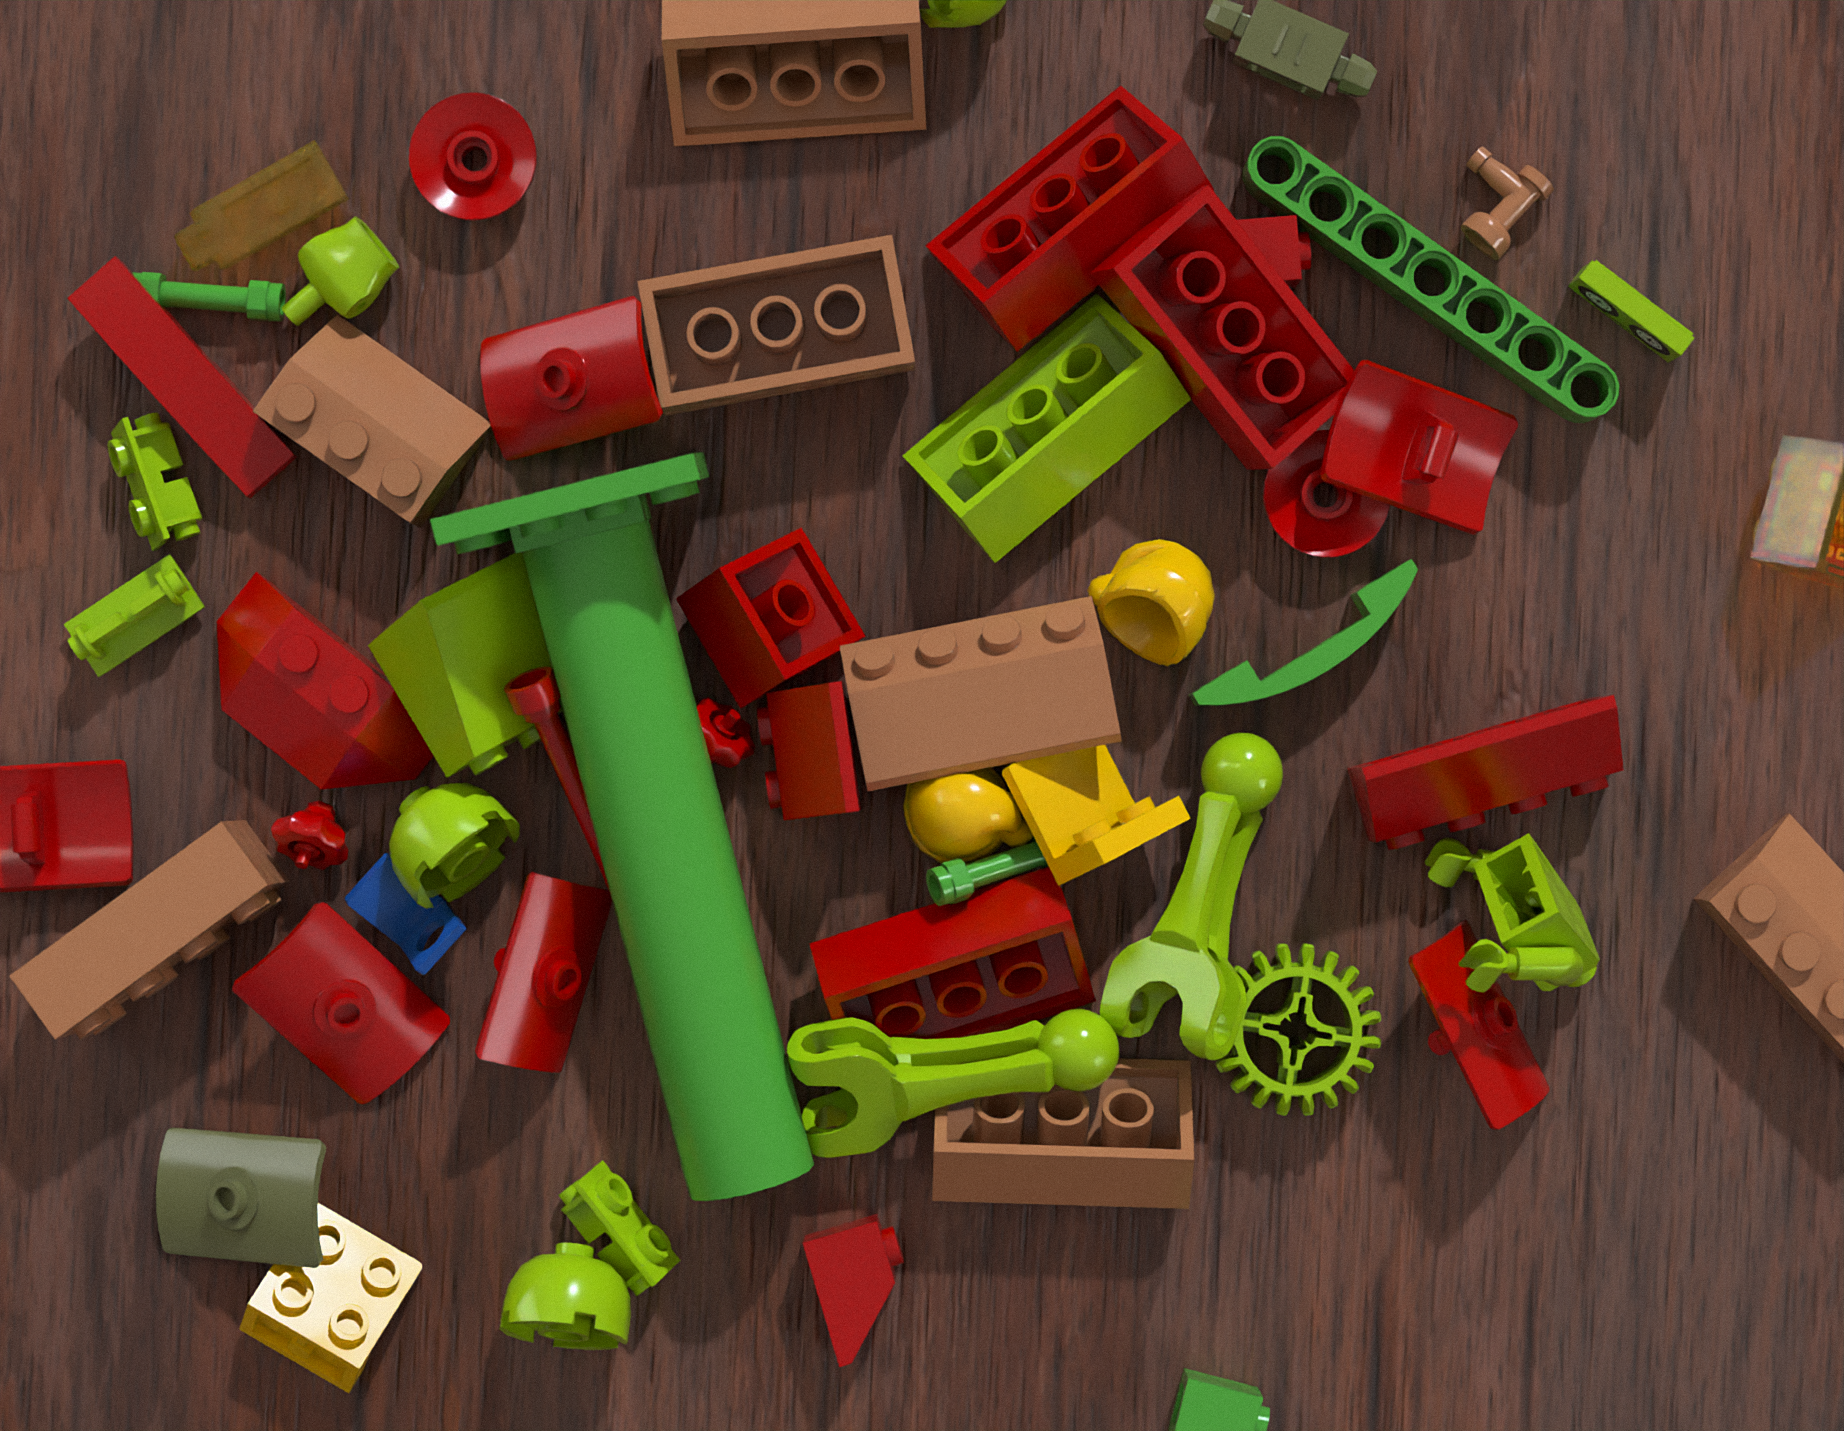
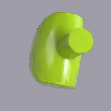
(343, 269)

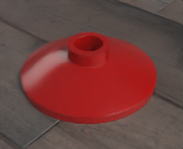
(464, 125)
(1306, 525)

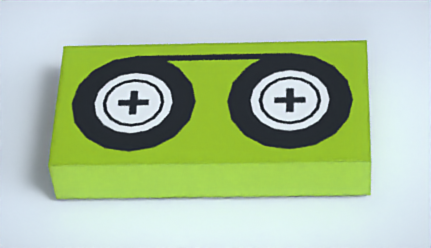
(1631, 310)

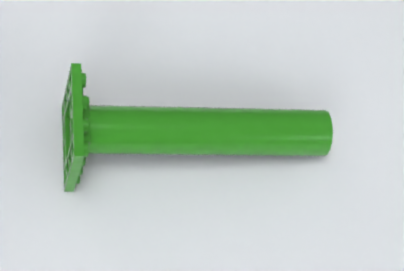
(657, 816)

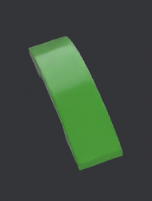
(1376, 605)

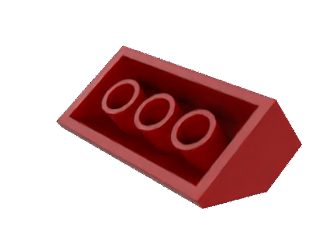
(1045, 228)
(1228, 328)
(1487, 770)
(961, 965)

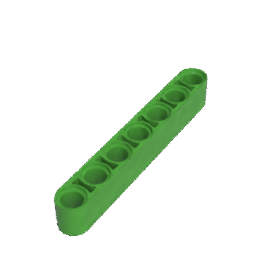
(1461, 282)

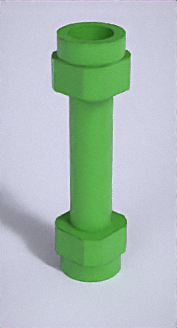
(259, 300)
(956, 881)

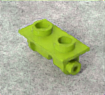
(142, 458)
(133, 616)
(605, 1204)

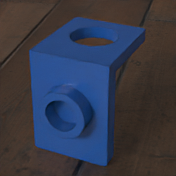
(395, 913)

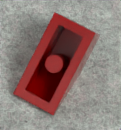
(852, 1278)

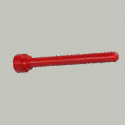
(537, 699)

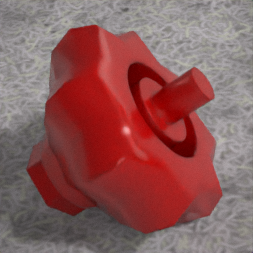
(724, 733)
(311, 837)

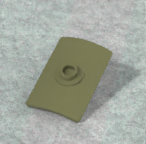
(240, 1196)

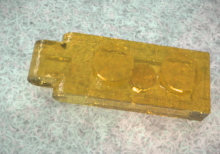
(261, 209)

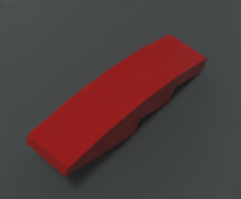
(182, 377)

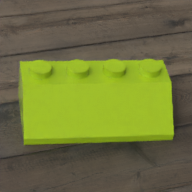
(1047, 427)

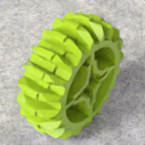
(1291, 1059)

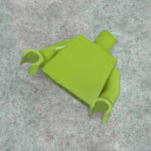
(1530, 911)

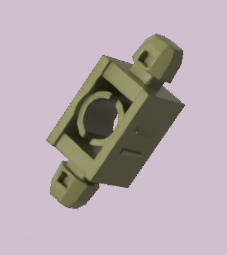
(1290, 48)

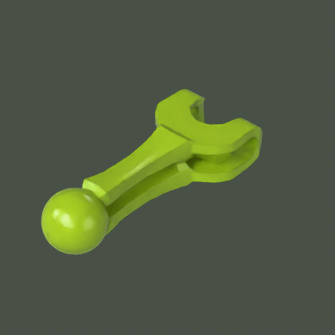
(1192, 937)
(903, 1077)

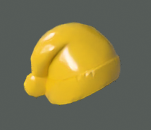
(1155, 600)
(963, 816)

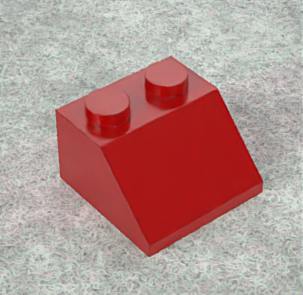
(770, 616)
(811, 751)

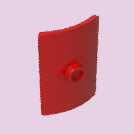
(568, 379)
(1416, 446)
(65, 826)
(543, 974)
(343, 1004)
(1478, 1031)

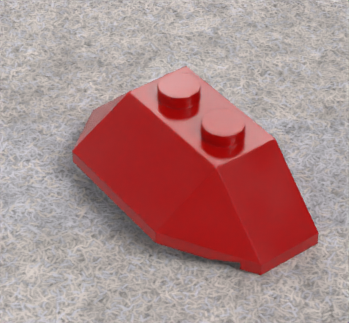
(312, 694)

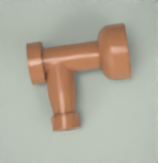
(1519, 192)

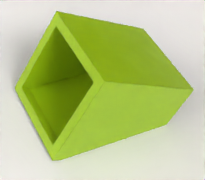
(456, 657)

